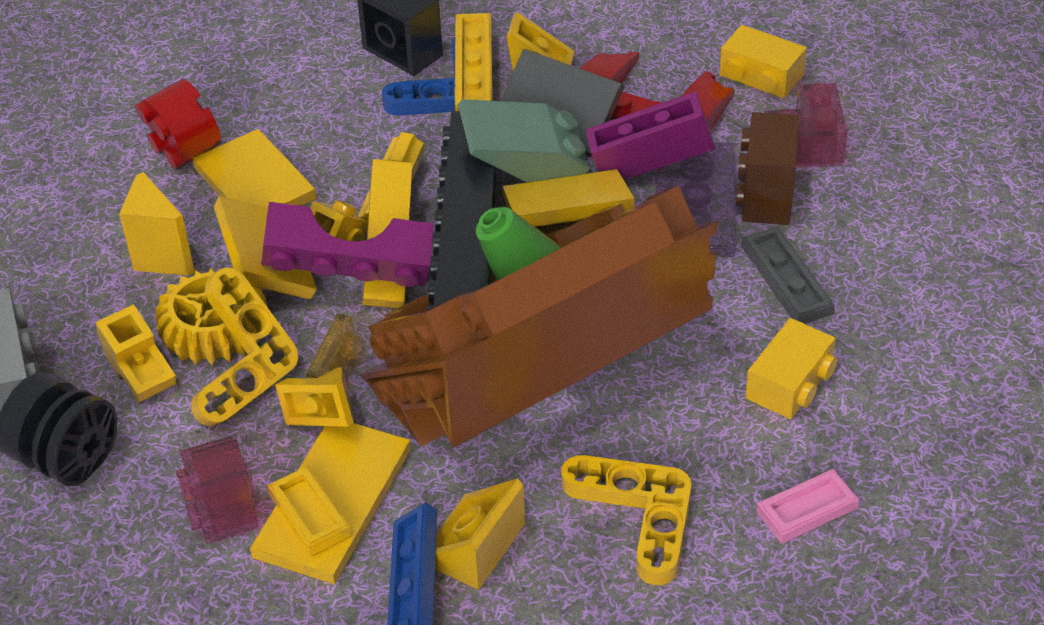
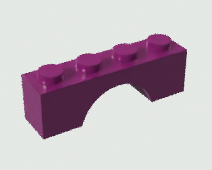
(298, 242)

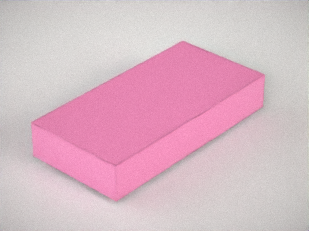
(807, 506)

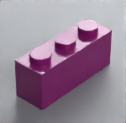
(651, 137)

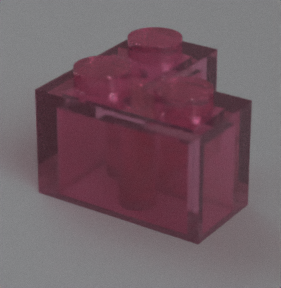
(821, 126)
(219, 489)

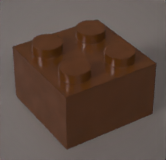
(768, 168)

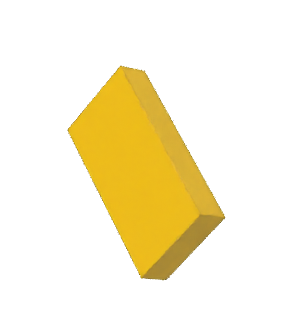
(309, 511)

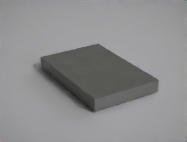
(566, 88)

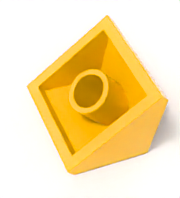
(154, 231)
(480, 532)

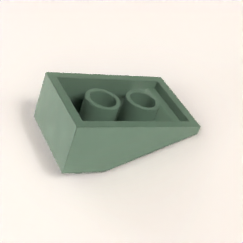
(524, 138)

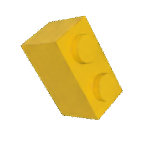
(762, 61)
(791, 368)

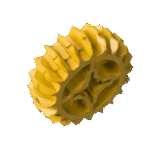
(193, 326)

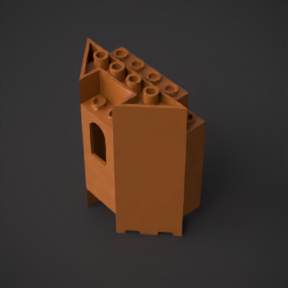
(547, 324)

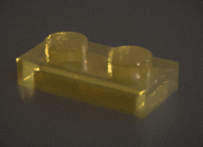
(336, 348)

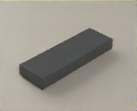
(787, 275)

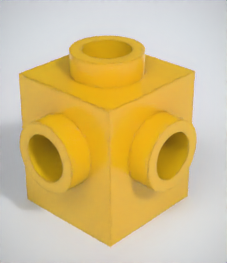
(340, 220)

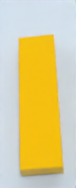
(473, 57)
(388, 200)

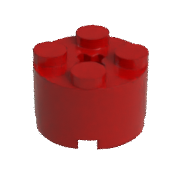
(178, 123)

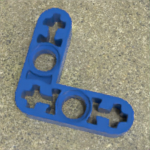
(423, 88)

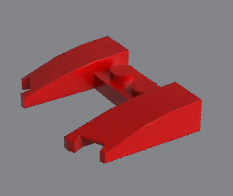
(616, 67)

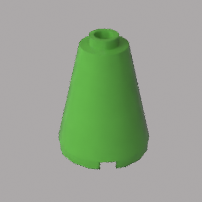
(511, 241)

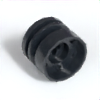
(57, 428)

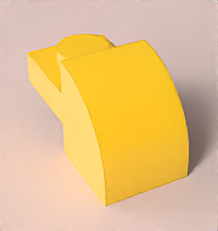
(133, 353)

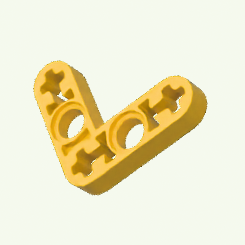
(256, 361)
(656, 503)

